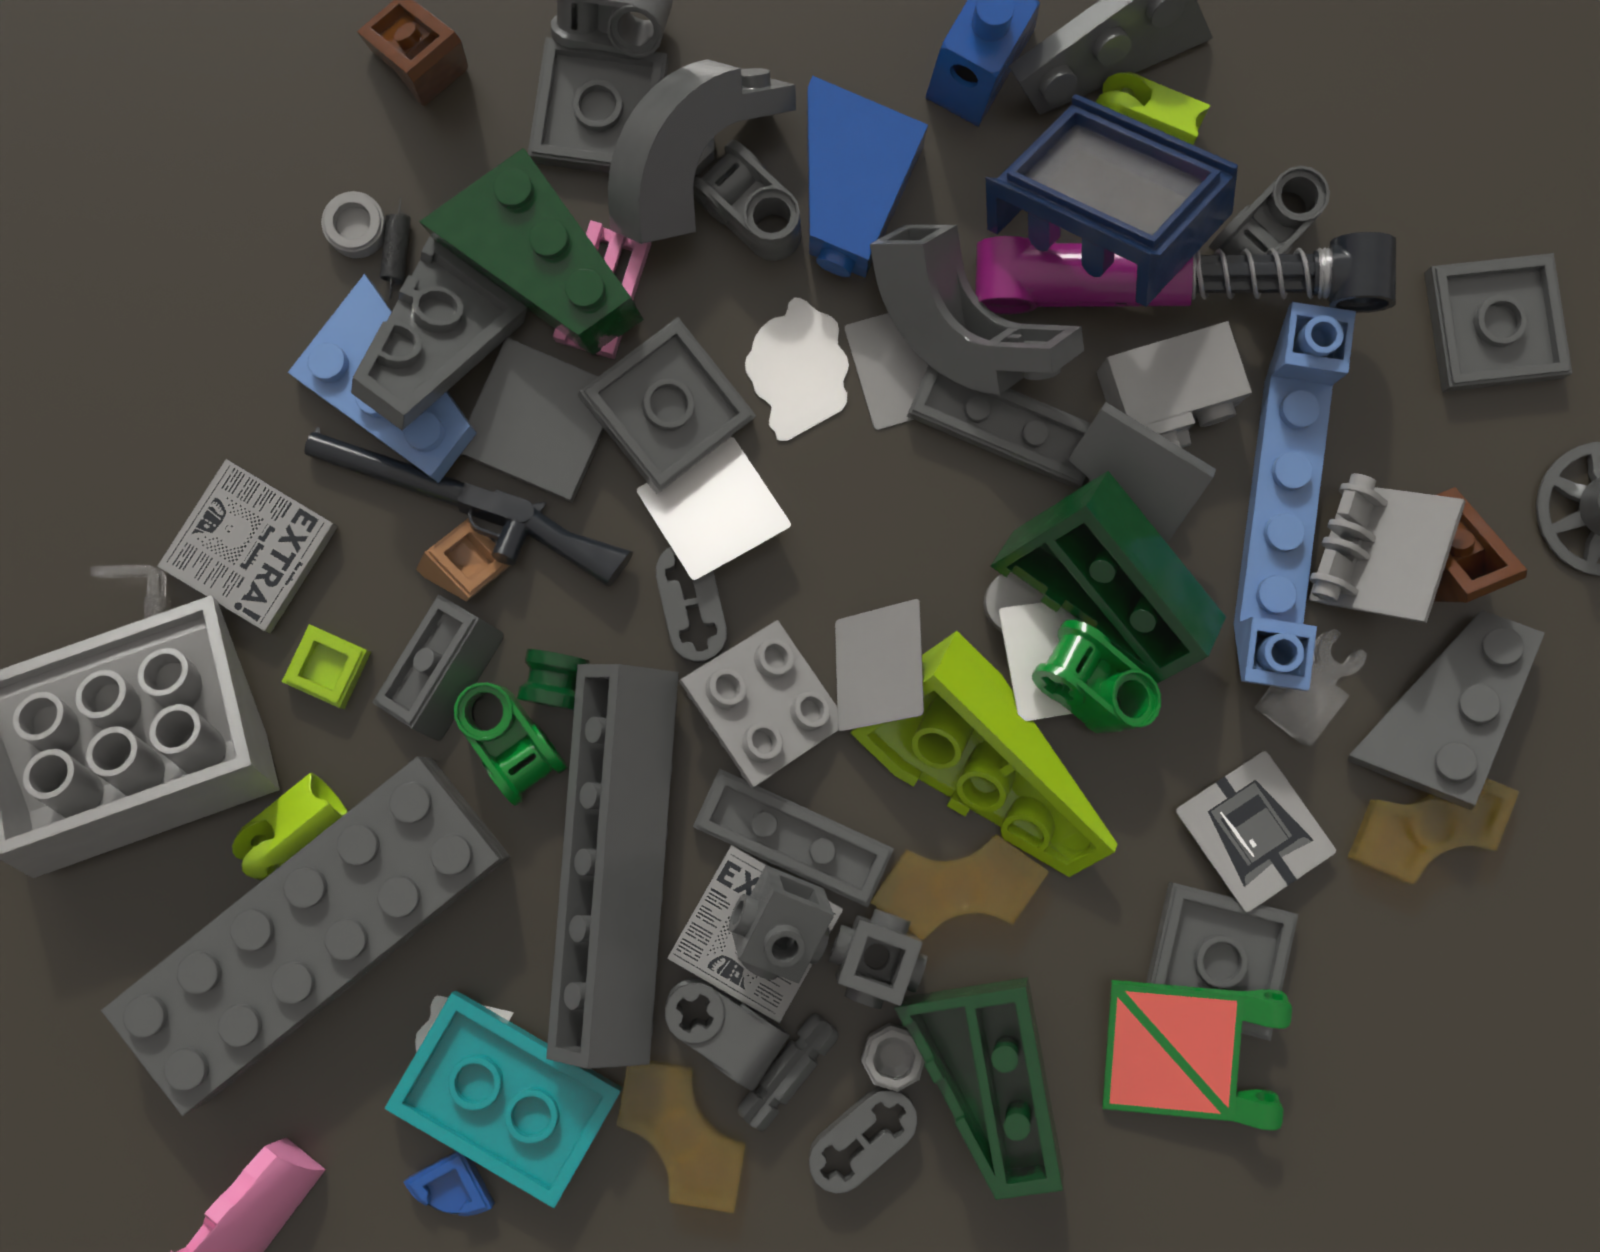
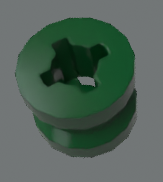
(550, 679)

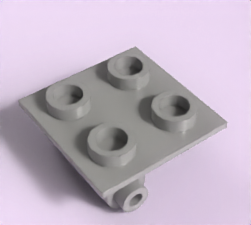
(1386, 550)
(763, 703)

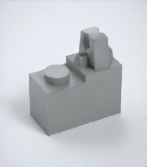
(1178, 382)

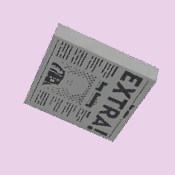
(247, 546)
(709, 947)

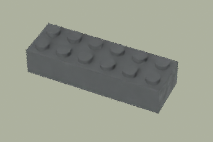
(305, 934)

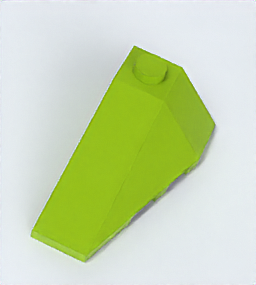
(990, 760)

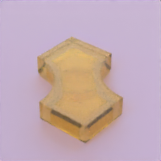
(1410, 835)
(988, 881)
(698, 1158)

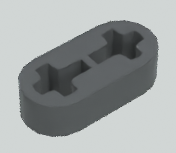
(676, 608)
(873, 1151)

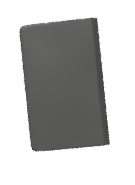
(437, 666)

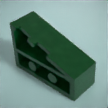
(534, 249)

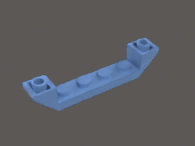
(1284, 496)

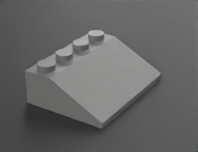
(126, 739)

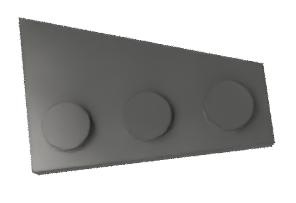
(1104, 42)
(434, 335)
(1456, 713)

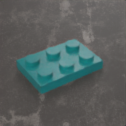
(500, 1100)

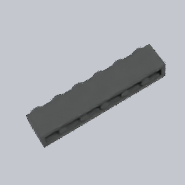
(612, 866)

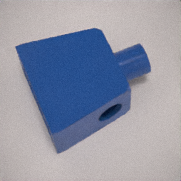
(986, 41)

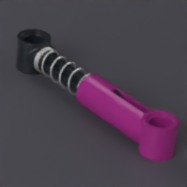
(1351, 274)

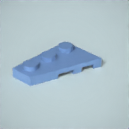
(328, 369)

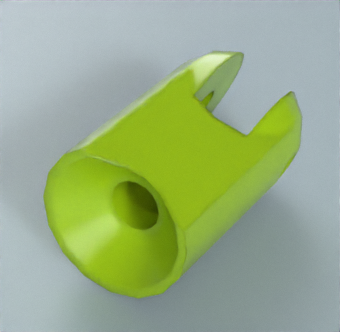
(1154, 105)
(286, 826)

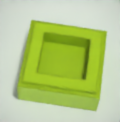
(326, 666)

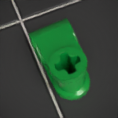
(1089, 674)
(508, 743)

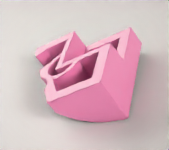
(258, 1201)

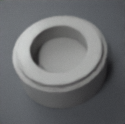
(354, 224)
(1007, 593)

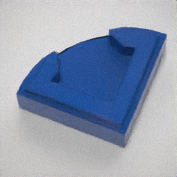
(451, 1186)

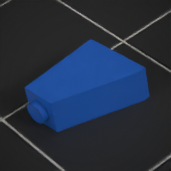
(856, 173)

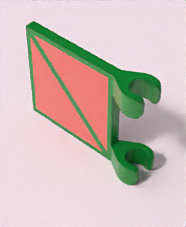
(1180, 1051)

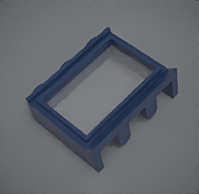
(1119, 191)

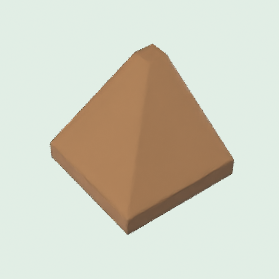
(461, 562)

